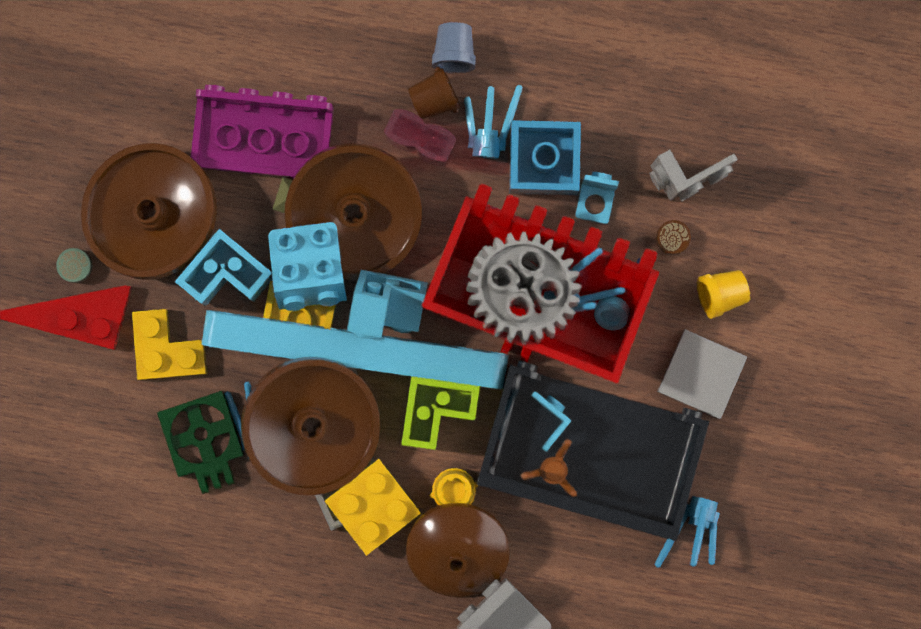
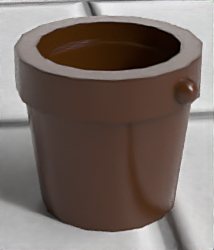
(434, 95)

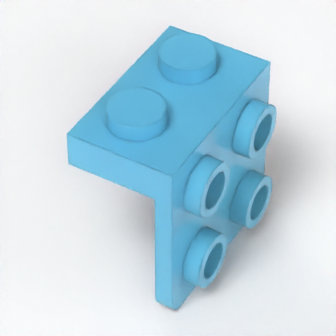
(306, 266)

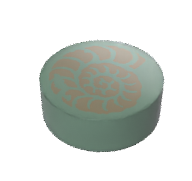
(74, 265)

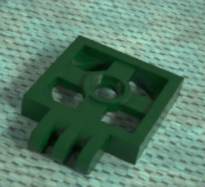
(211, 465)

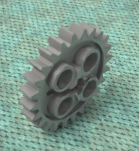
(550, 275)

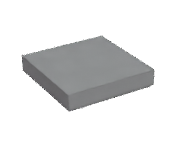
(702, 374)

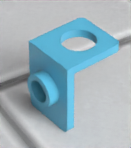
(600, 185)
(555, 408)

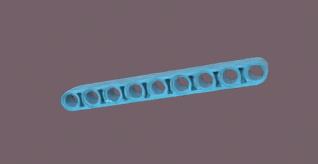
(377, 354)

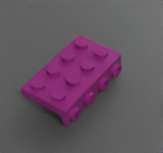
(258, 132)

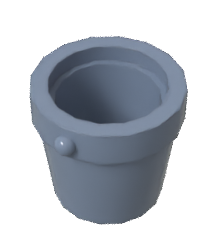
(454, 48)

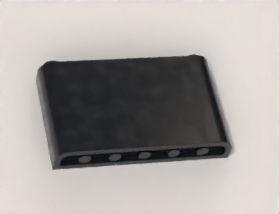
(623, 456)

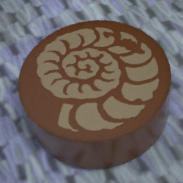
(673, 237)

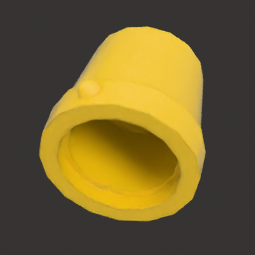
(722, 292)
(453, 487)

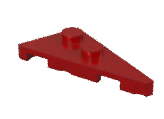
(84, 317)

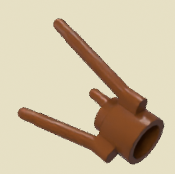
(554, 470)

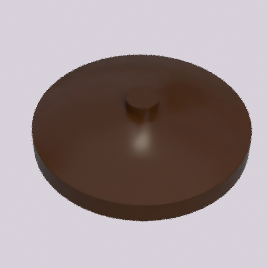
(366, 198)
(148, 211)
(310, 426)

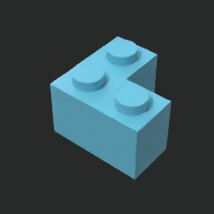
(222, 262)
(385, 301)

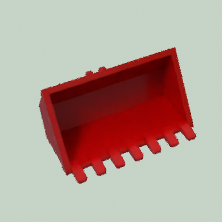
(582, 340)

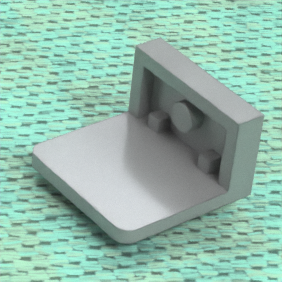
(669, 176)
(502, 609)

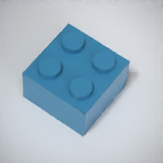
(545, 157)

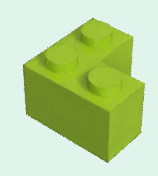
(428, 402)

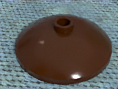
(460, 534)

